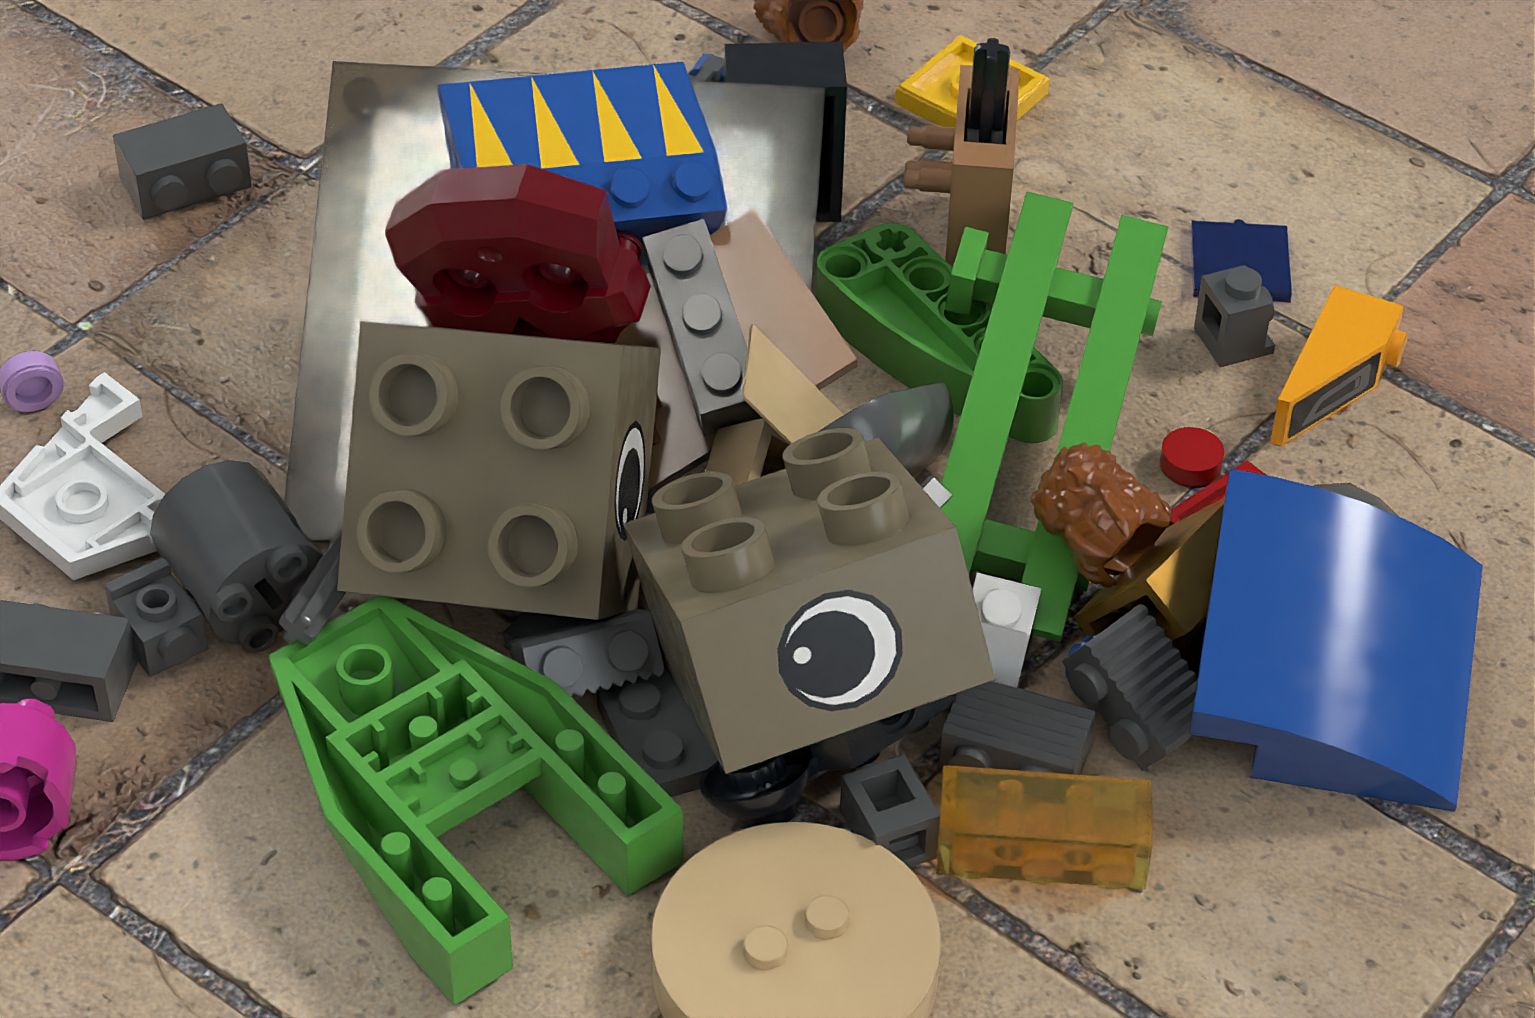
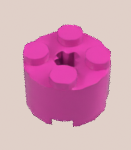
(34, 778)

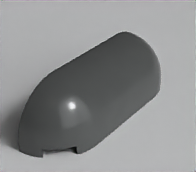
(909, 422)

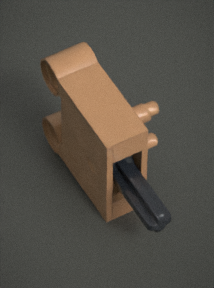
(982, 149)

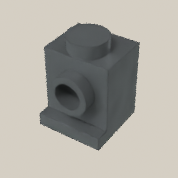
(1234, 315)
(161, 614)
(891, 809)

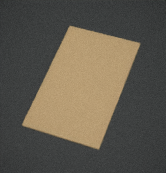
(783, 392)

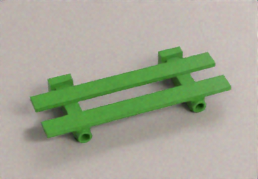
(1023, 291)

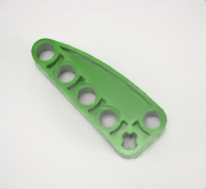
(890, 304)

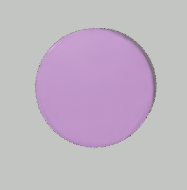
(30, 381)

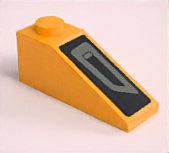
(1339, 361)

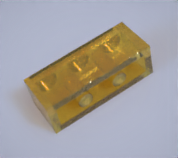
(1045, 827)

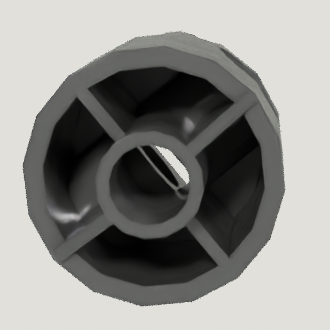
(234, 550)

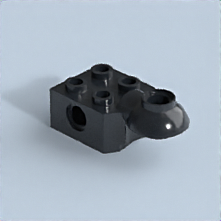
(769, 788)

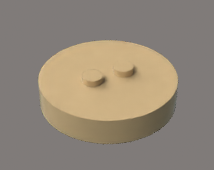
(795, 929)

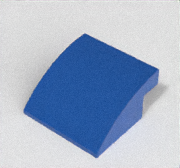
(1338, 644)

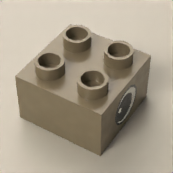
(497, 469)
(807, 597)

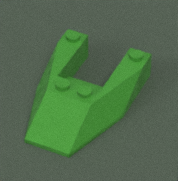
(429, 727)

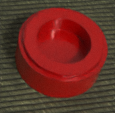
(1192, 456)

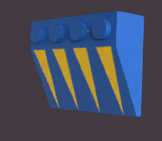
(610, 128)

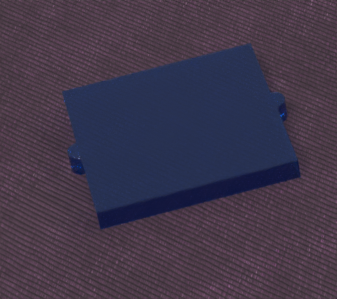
(1231, 245)

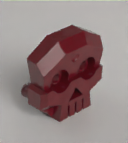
(517, 254)

